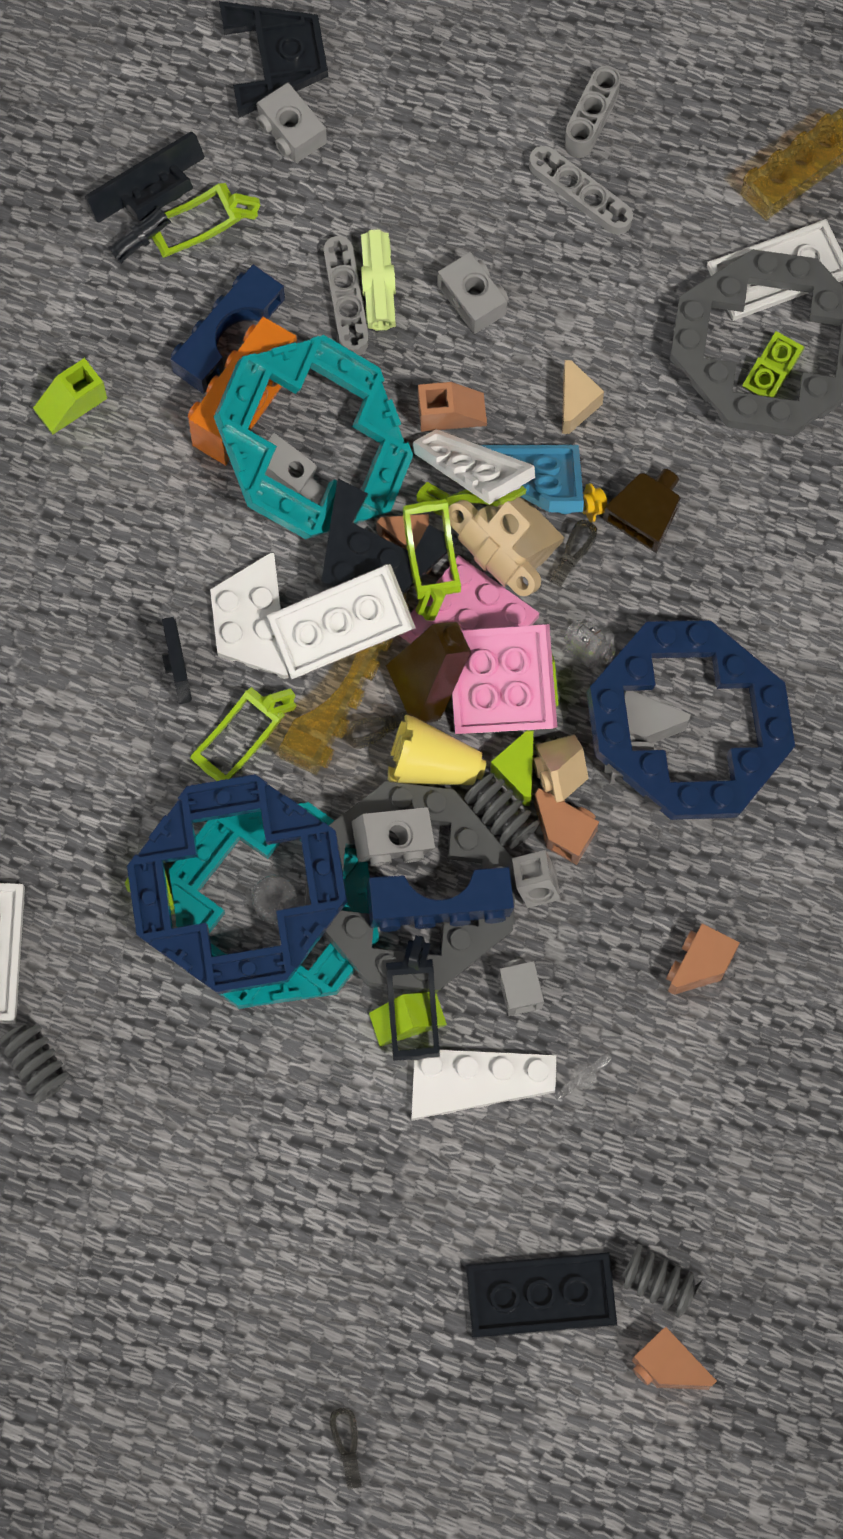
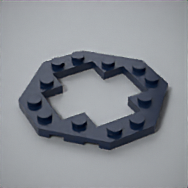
(648, 769)
(298, 926)

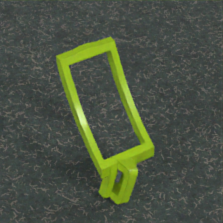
(229, 202)
(465, 494)
(436, 590)
(264, 704)

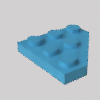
(557, 475)

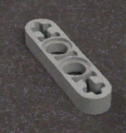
(584, 187)
(345, 296)

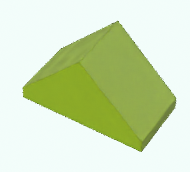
(515, 767)
(411, 1017)

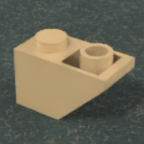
(561, 766)

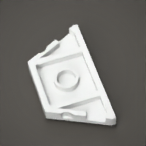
(241, 618)

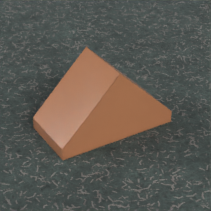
(393, 529)

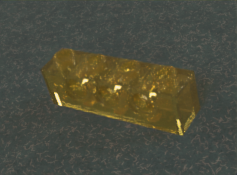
(796, 179)

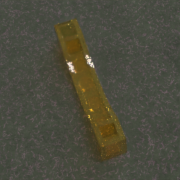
(313, 734)

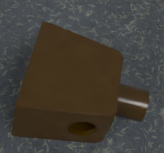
(645, 508)

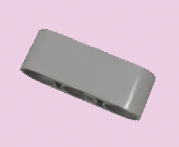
(595, 99)

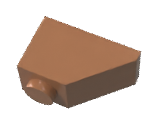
(670, 1365)

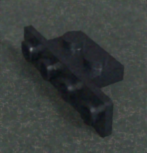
(149, 183)

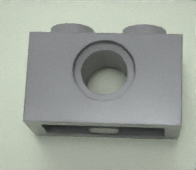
(286, 107)
(475, 310)
(410, 826)

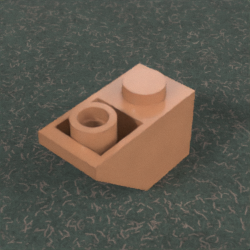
(450, 407)
(565, 828)
(704, 962)

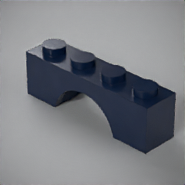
(250, 299)
(396, 903)

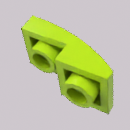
(773, 366)

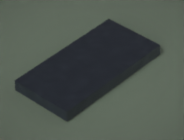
(541, 1295)

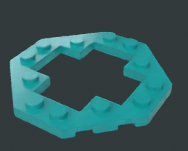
(252, 454)
(192, 907)

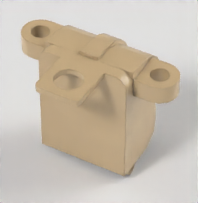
(507, 540)

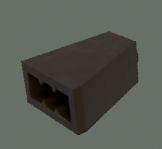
(430, 670)

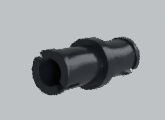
(139, 235)

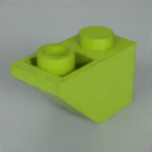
(70, 396)

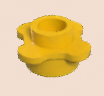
(594, 502)

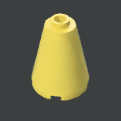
(432, 756)

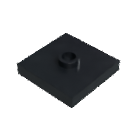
(174, 660)

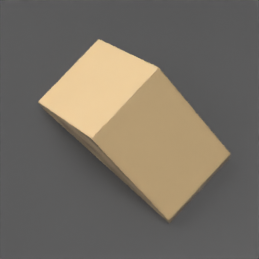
(580, 396)

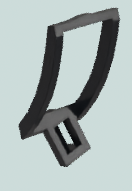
(412, 965)

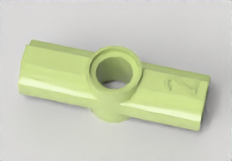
(378, 280)

